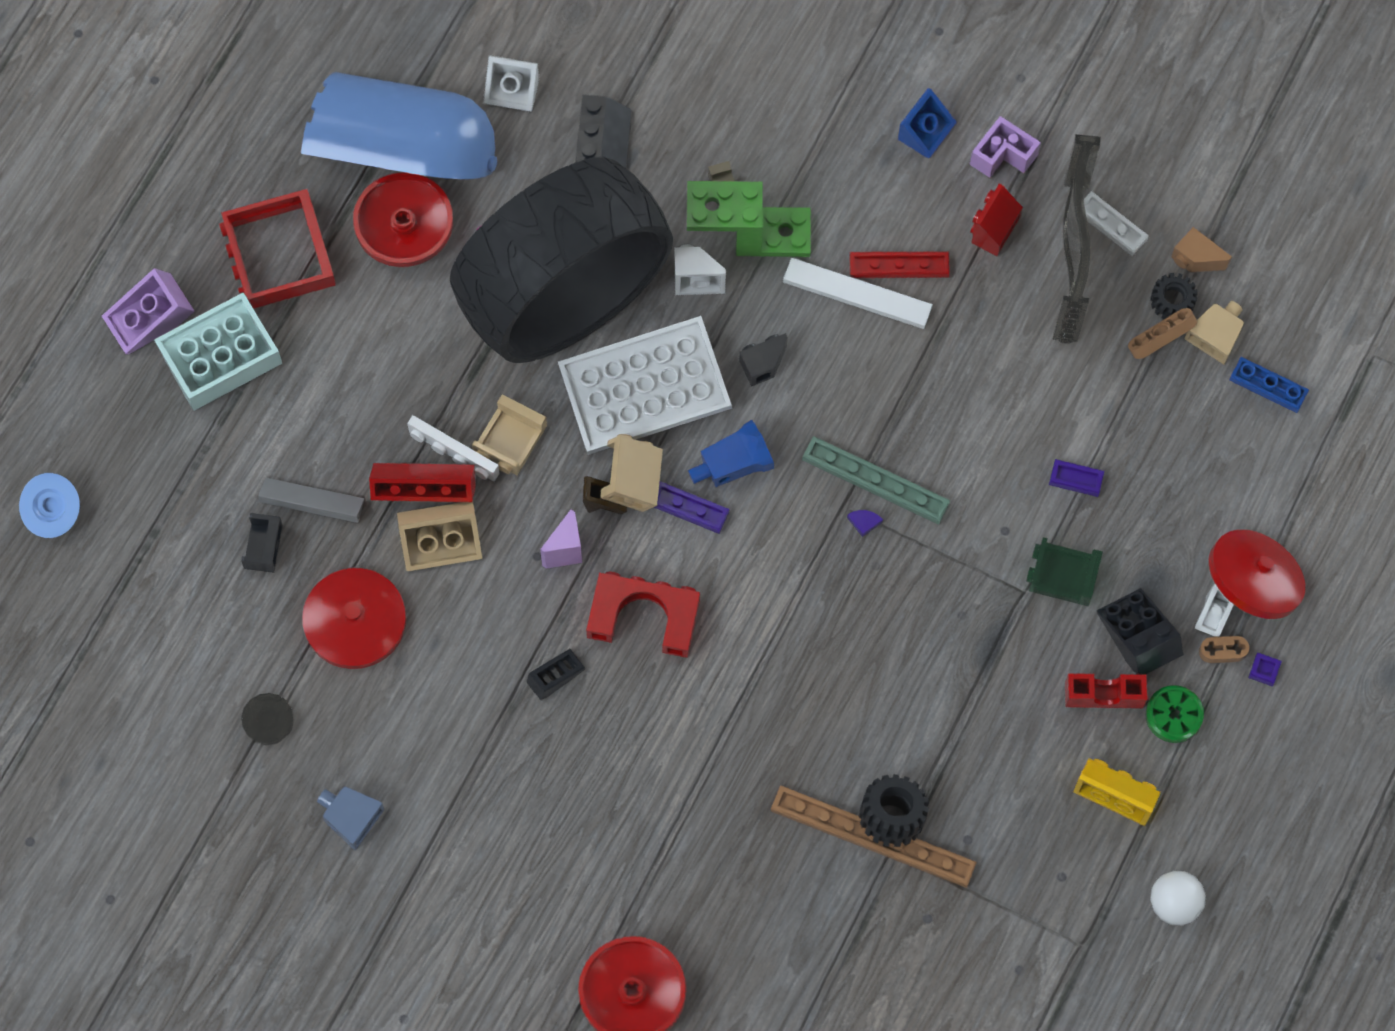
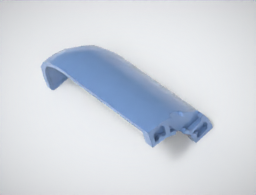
(400, 128)

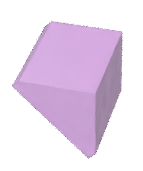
(563, 545)

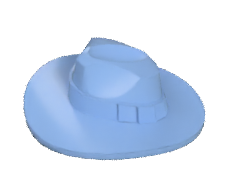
(49, 505)

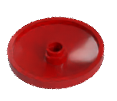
(403, 219)
(1257, 574)
(354, 618)
(632, 986)

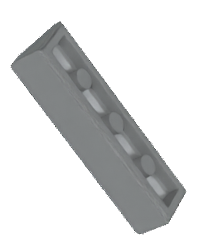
(311, 500)

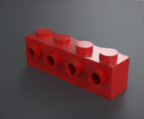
(422, 482)

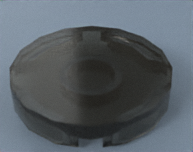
(267, 718)

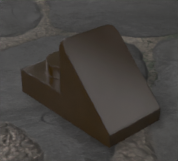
(592, 497)

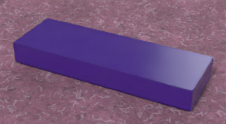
(691, 508)

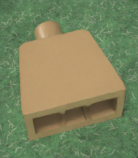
(1217, 331)

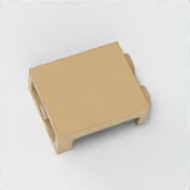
(510, 435)
(634, 473)

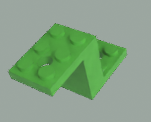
(743, 212)

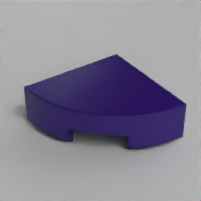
(864, 521)

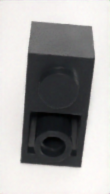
(762, 360)

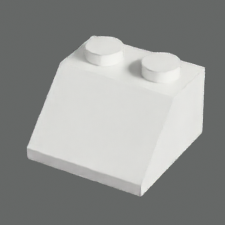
(697, 272)

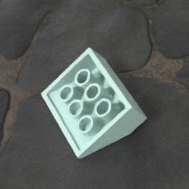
(218, 351)

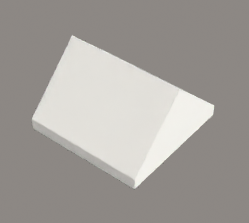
(511, 83)

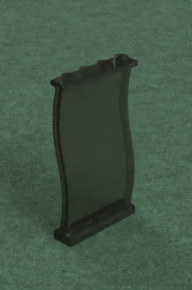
(1076, 238)

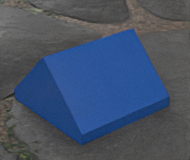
(926, 124)

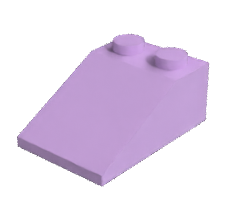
(147, 311)

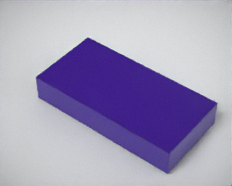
(1076, 478)

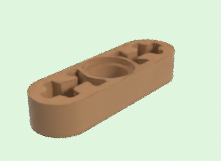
(1162, 333)

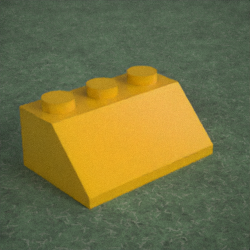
(1117, 791)

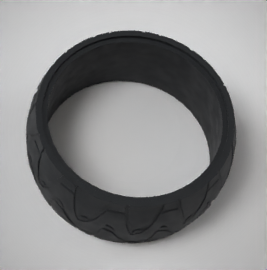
(560, 259)

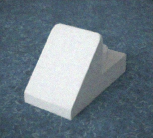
(1214, 612)

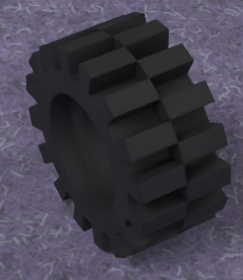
(1173, 283)

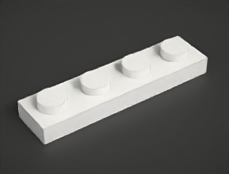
(445, 444)

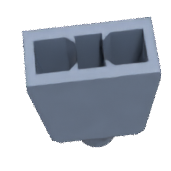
(350, 814)

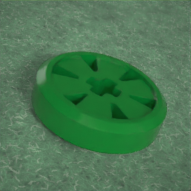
(1174, 729)

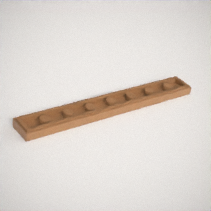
(847, 827)

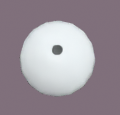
(1178, 898)

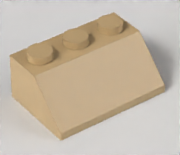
(439, 535)

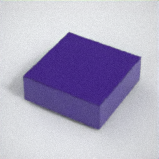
(1264, 669)

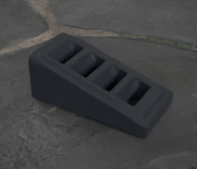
(547, 686)

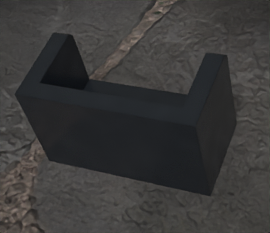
(263, 543)

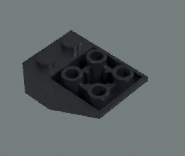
(1141, 632)

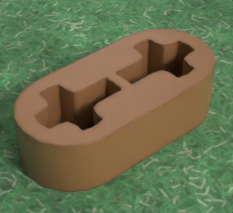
(1224, 655)

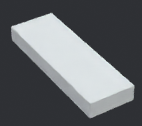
(1113, 224)

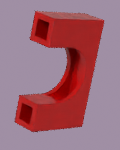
(616, 592)

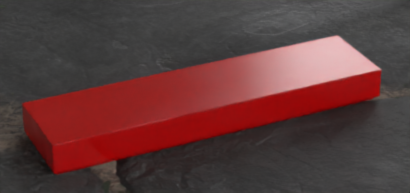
(899, 264)

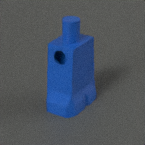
(734, 457)

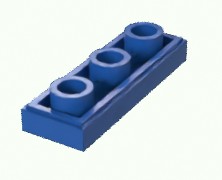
(1281, 392)

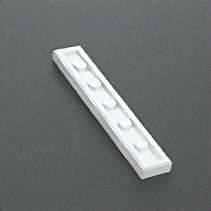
(857, 293)

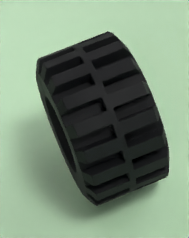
(898, 793)

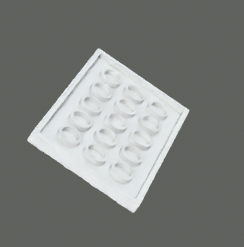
(645, 384)

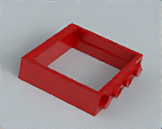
(265, 210)

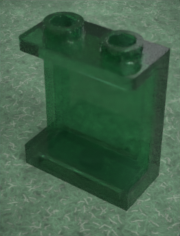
(1064, 572)

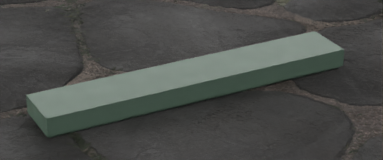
(876, 480)

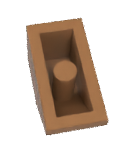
(1199, 253)

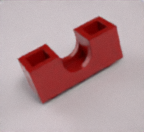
(1088, 692)

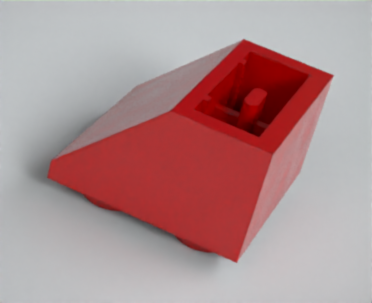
(996, 220)

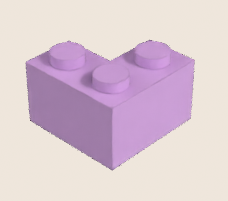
(1005, 143)

